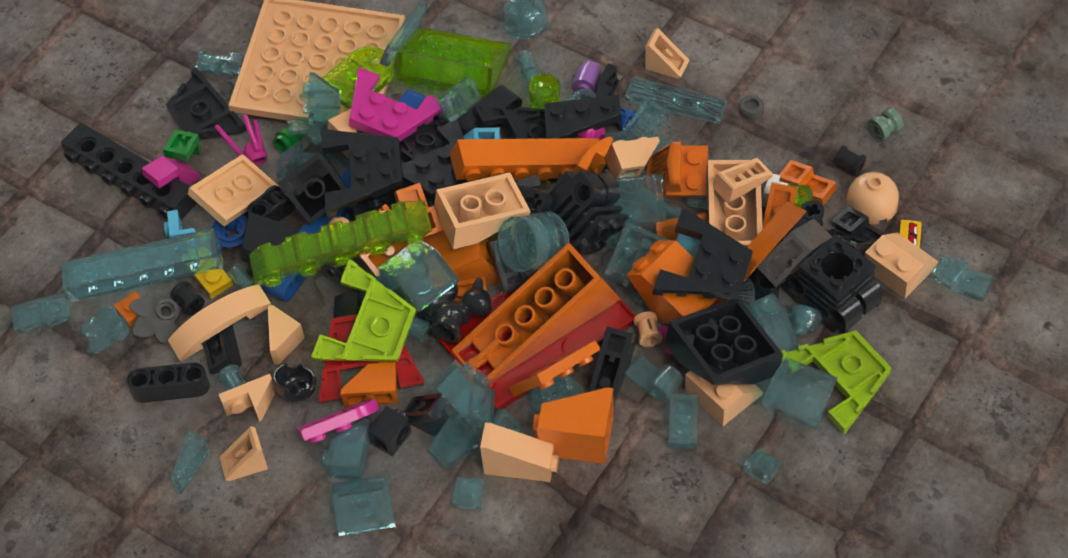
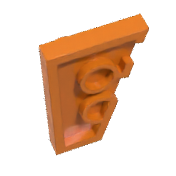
(560, 367)

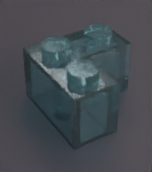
(632, 245)

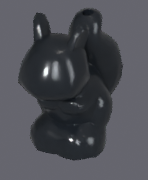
(448, 314)

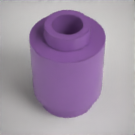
(587, 76)

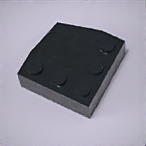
(724, 345)

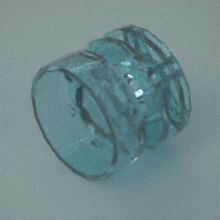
(531, 240)

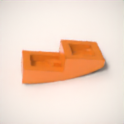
(594, 155)
(801, 174)

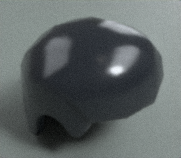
(294, 383)

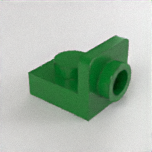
(182, 145)

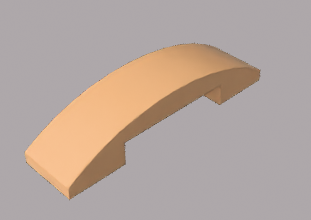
(217, 317)

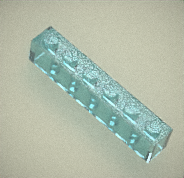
(142, 265)

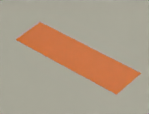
(771, 236)

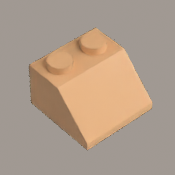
(900, 263)
(721, 401)

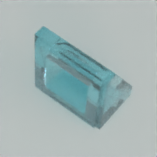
(762, 466)

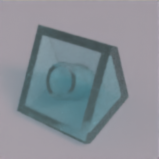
(363, 505)

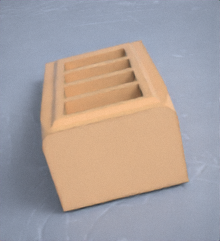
(730, 189)

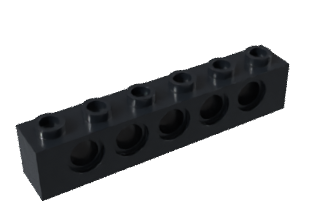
(124, 170)

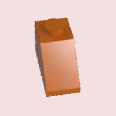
(373, 381)

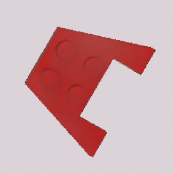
(331, 380)

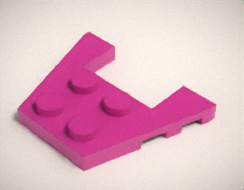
(383, 116)

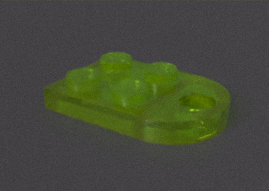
(345, 73)

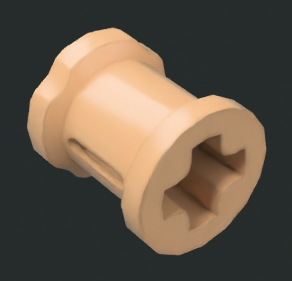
(647, 329)

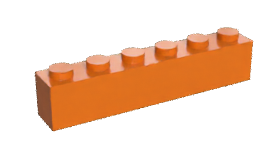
(521, 157)

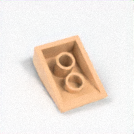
(478, 208)

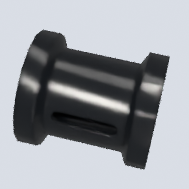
(849, 160)
(187, 297)

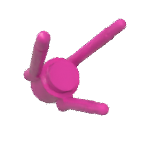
(253, 150)

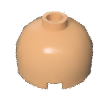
(874, 196)

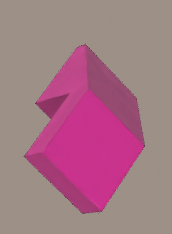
(166, 169)

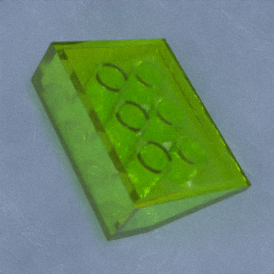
(446, 58)

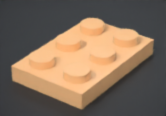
(231, 189)

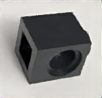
(389, 430)

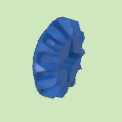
(233, 240)

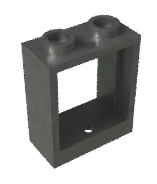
(793, 251)

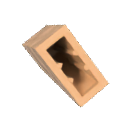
(516, 454)

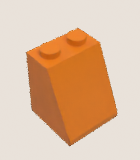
(672, 258)
(467, 261)
(578, 425)

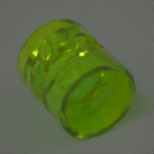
(543, 89)

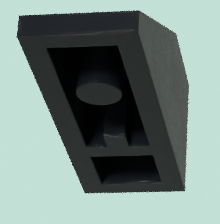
(613, 360)

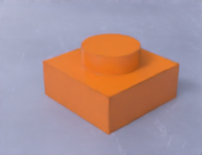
(124, 310)

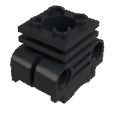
(587, 208)
(837, 284)

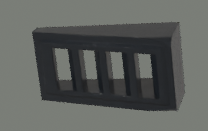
(499, 267)

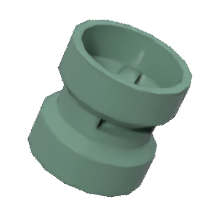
(883, 125)

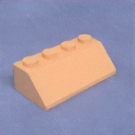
(739, 218)

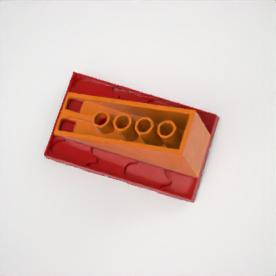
(540, 323)

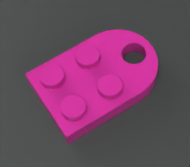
(337, 421)

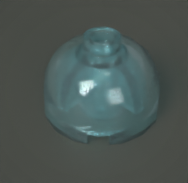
(525, 18)

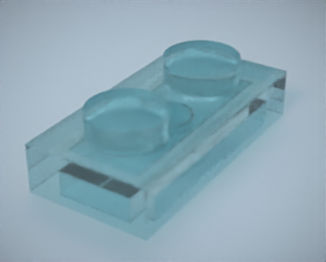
(683, 421)

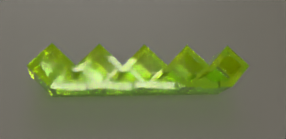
(340, 242)

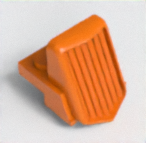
(682, 170)

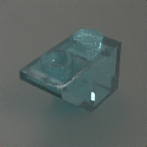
(321, 100)

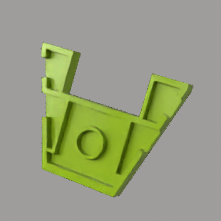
(379, 326)
(855, 365)

